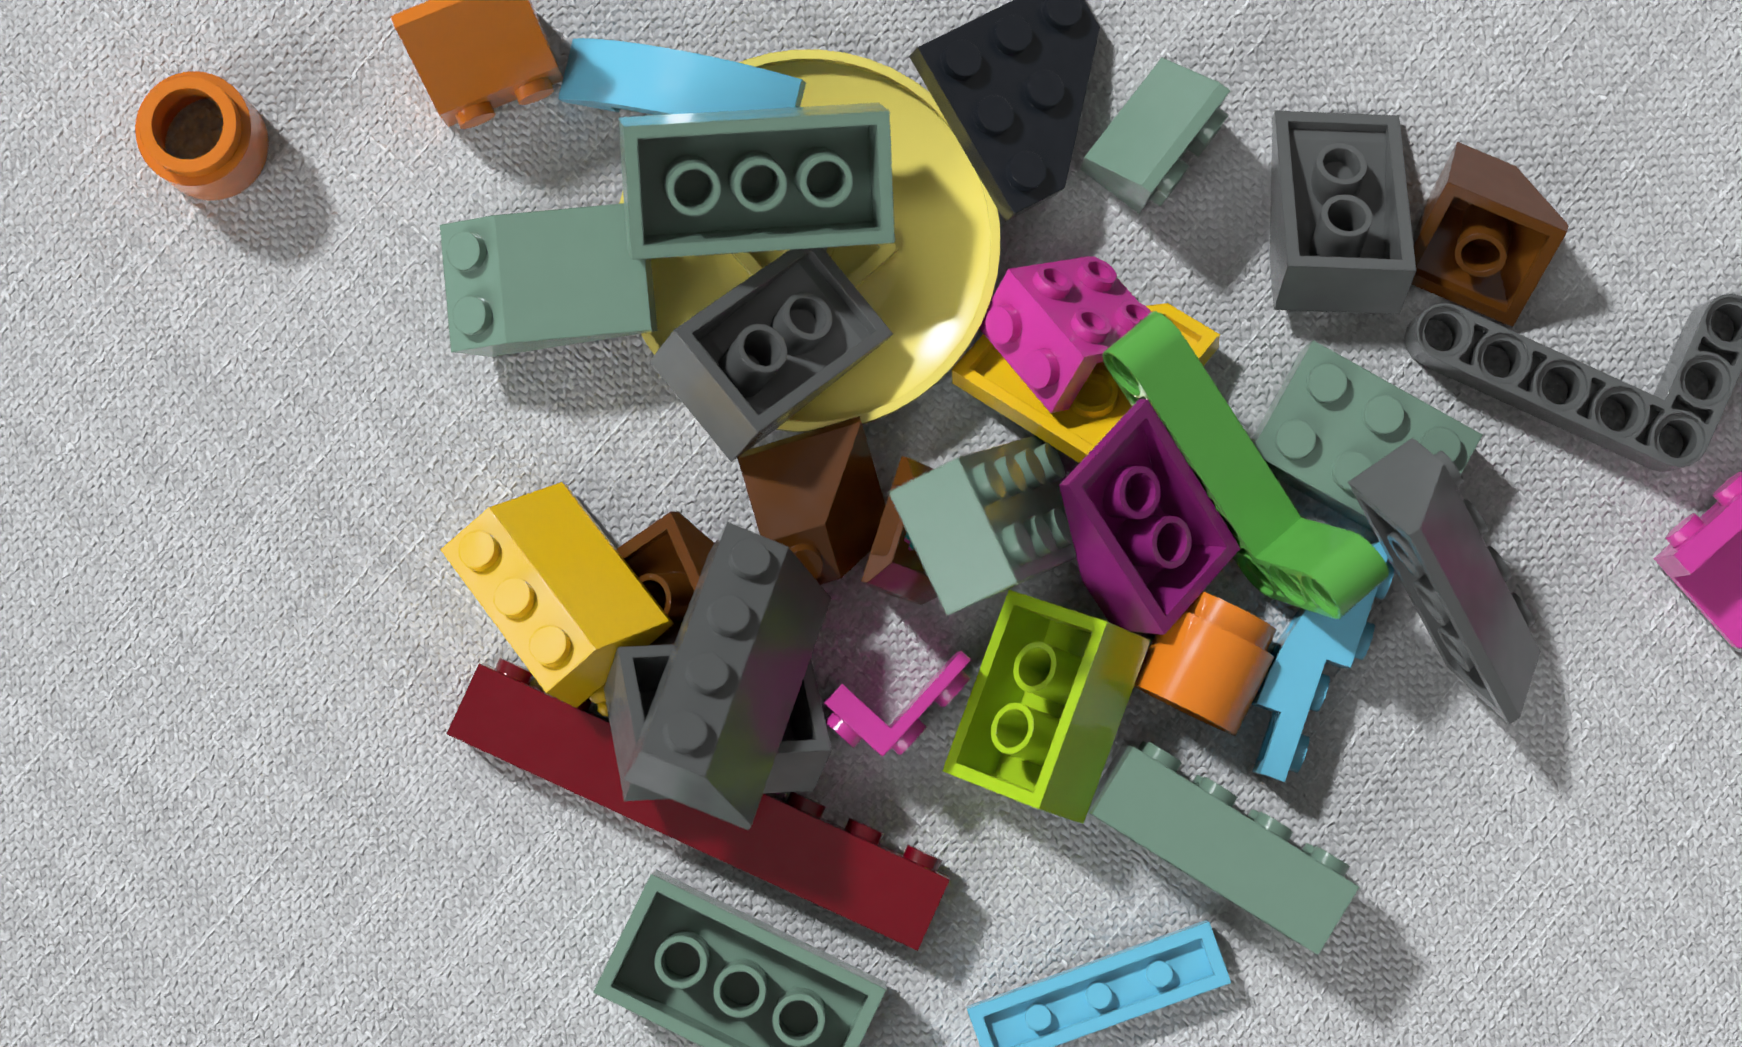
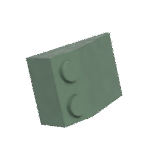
(543, 281)

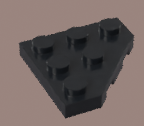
(1015, 94)

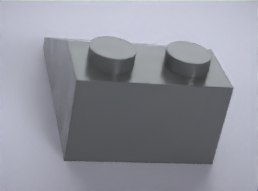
(1339, 213)
(769, 348)

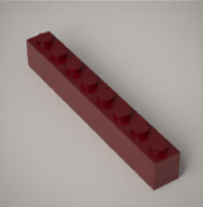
(784, 846)

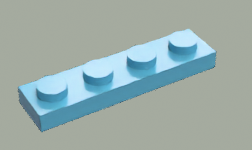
(1103, 991)

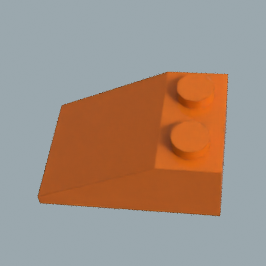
(478, 56)

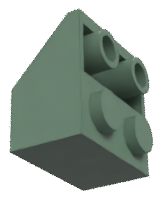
(1146, 141)

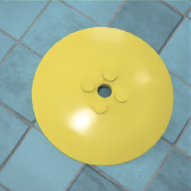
(924, 286)

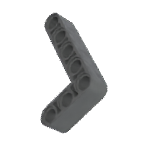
(1589, 387)

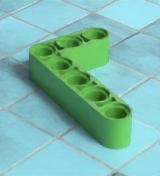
(1279, 550)

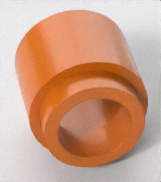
(234, 159)
(1209, 663)

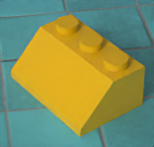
(555, 589)

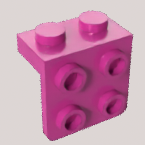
(1058, 322)
(1707, 560)
(856, 721)

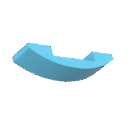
(669, 80)

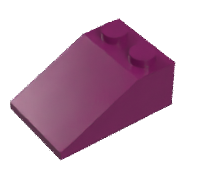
(1143, 525)

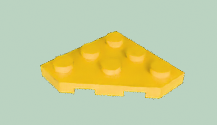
(1095, 409)

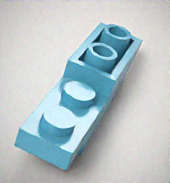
(1296, 677)

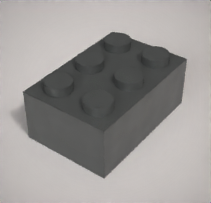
(631, 691)

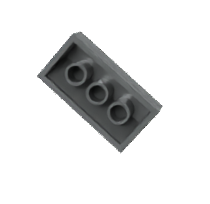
(1451, 573)
(731, 678)

